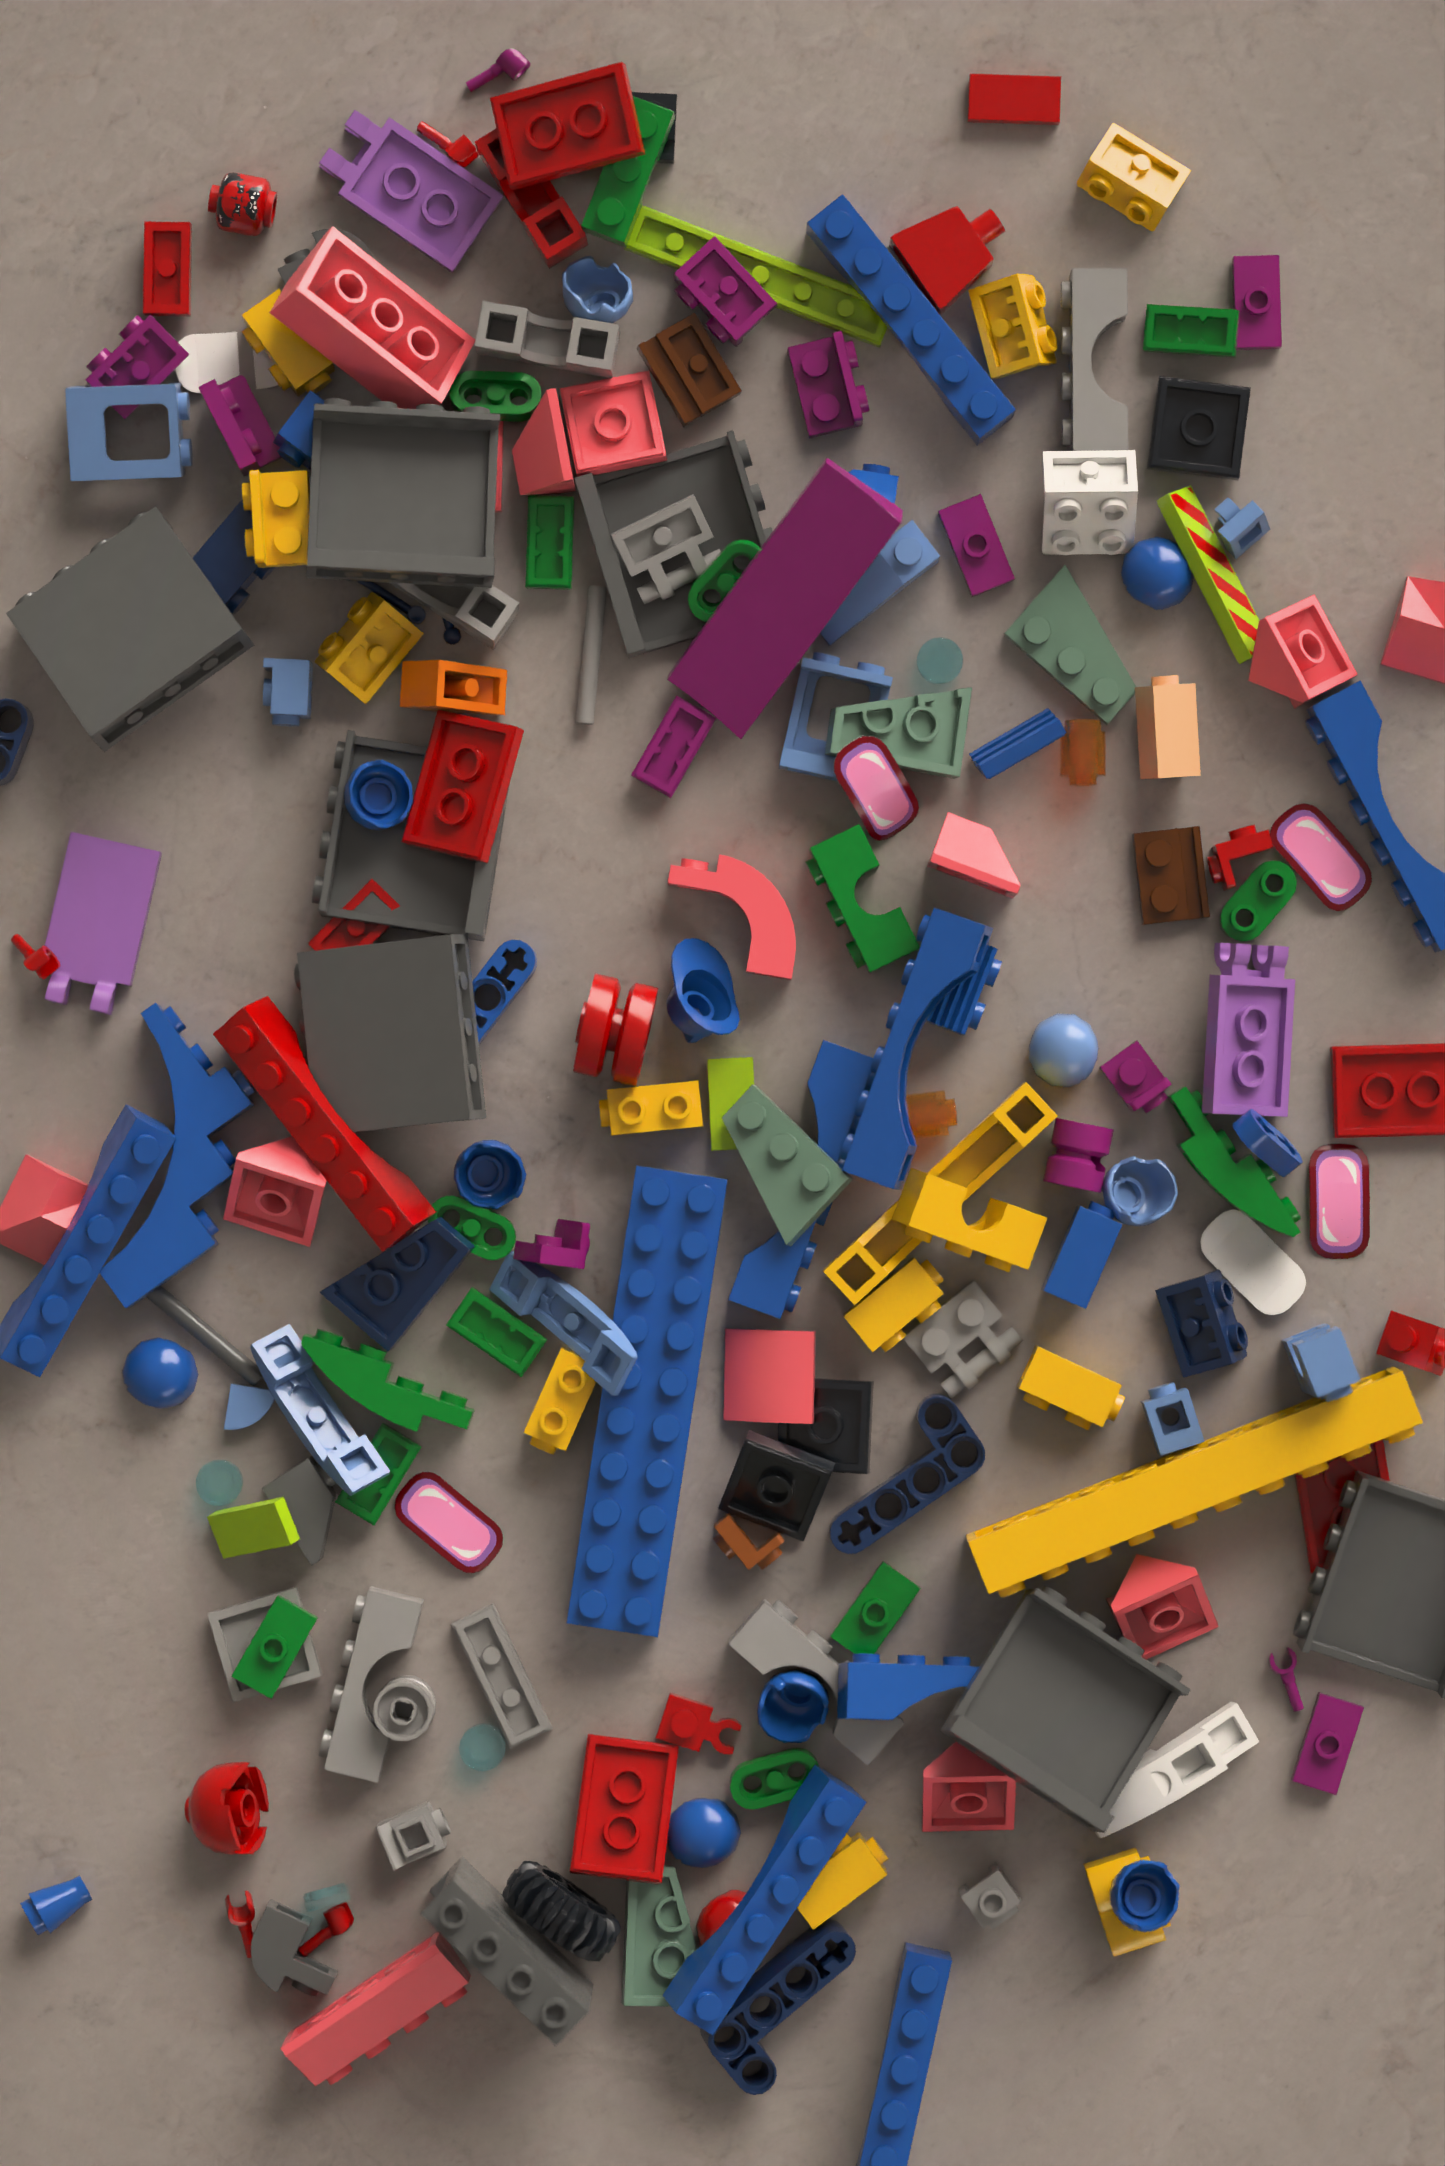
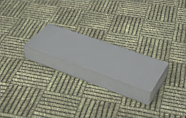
(501, 1675)

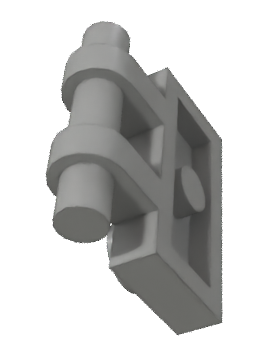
(661, 537)
(954, 1327)

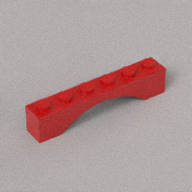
(370, 1187)

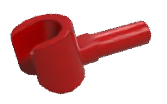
(460, 151)
(41, 961)
(242, 1918)
(338, 1919)

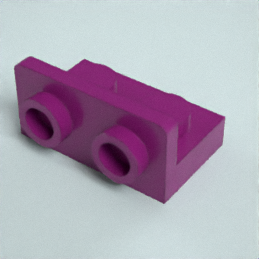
(723, 292)
(141, 359)
(827, 385)
(241, 423)

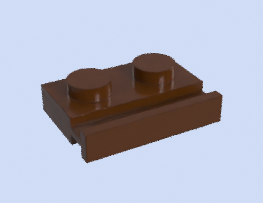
(689, 369)
(1170, 875)

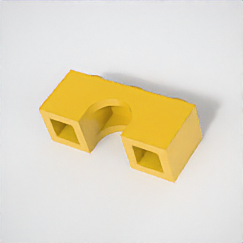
(935, 1208)

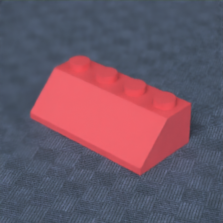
(372, 324)
(377, 2009)

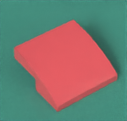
(769, 1376)

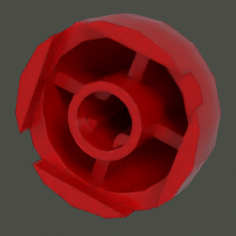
(227, 1808)

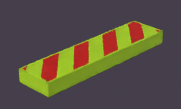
(1211, 570)

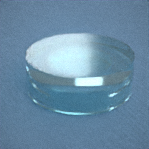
(939, 660)
(219, 1482)
(482, 1747)
(326, 1897)

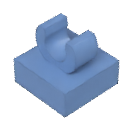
(1240, 527)

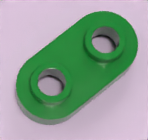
(497, 392)
(719, 576)
(1257, 900)
(475, 1223)
(775, 1783)

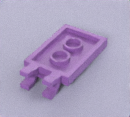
(413, 190)
(100, 917)
(1248, 1032)

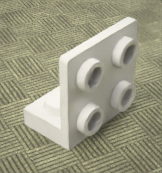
(1089, 502)

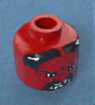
(243, 204)

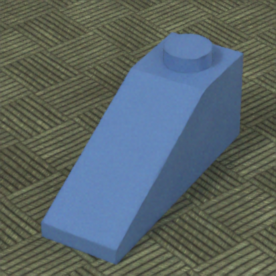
(897, 565)

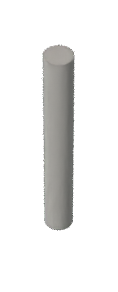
(591, 655)

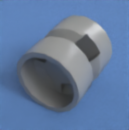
(404, 1708)

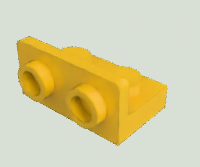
(1132, 177)
(1013, 325)
(278, 517)
(367, 646)

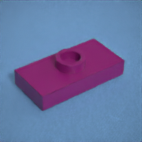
(1258, 301)
(976, 545)
(673, 747)
(1327, 1743)

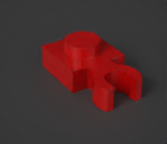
(689, 1722)

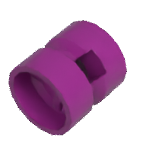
(1078, 1155)

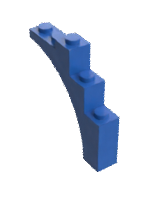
(203, 1106)

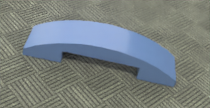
(569, 1316)
(314, 1414)

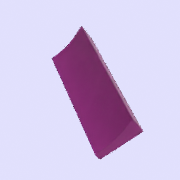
(786, 596)

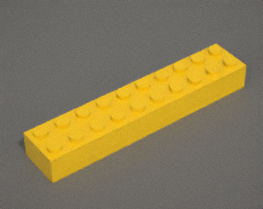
(1192, 1480)

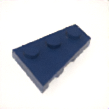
(401, 1282)

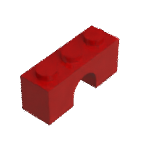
(537, 206)

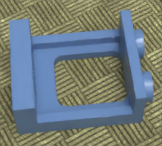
(88, 435)
(807, 754)

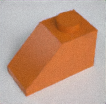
(453, 687)

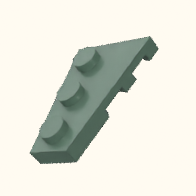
(1073, 648)
(920, 731)
(784, 1162)
(655, 1939)

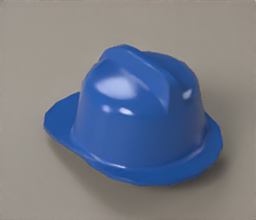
(702, 991)

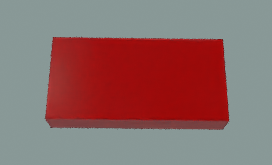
(1014, 99)

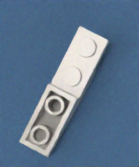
(1182, 1765)

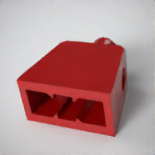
(947, 253)

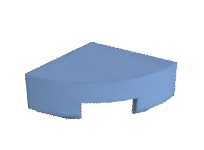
(246, 1406)

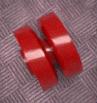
(614, 1029)

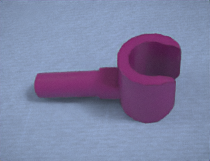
(509, 61)
(1288, 1679)

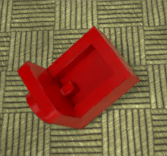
(1242, 843)
(1413, 1343)

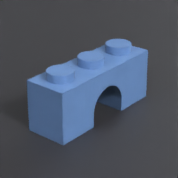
(1322, 1362)

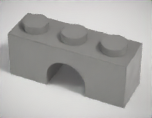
(560, 344)

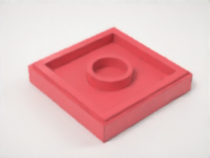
(613, 424)

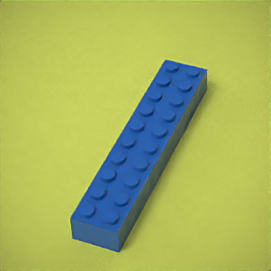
(647, 1426)

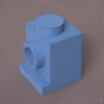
(288, 690)
(1184, 1431)

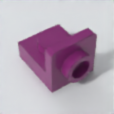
(1136, 1078)
(565, 1249)

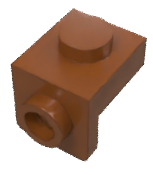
(734, 1541)

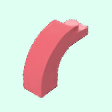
(769, 918)

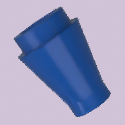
(55, 1904)

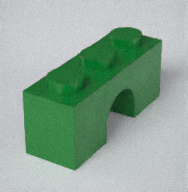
(624, 183)
(839, 865)

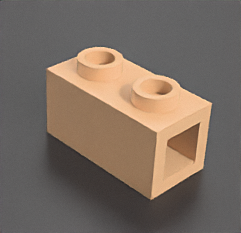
(1167, 729)

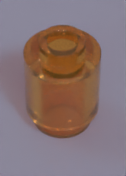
(1083, 752)
(931, 1114)

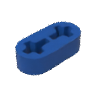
(1267, 1143)

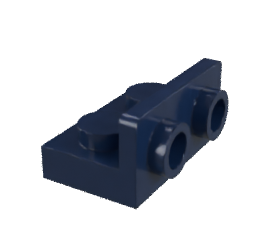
(1202, 1323)

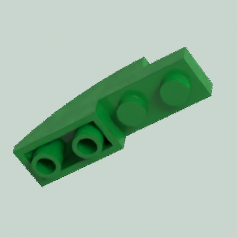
(1240, 1183)
(366, 1380)

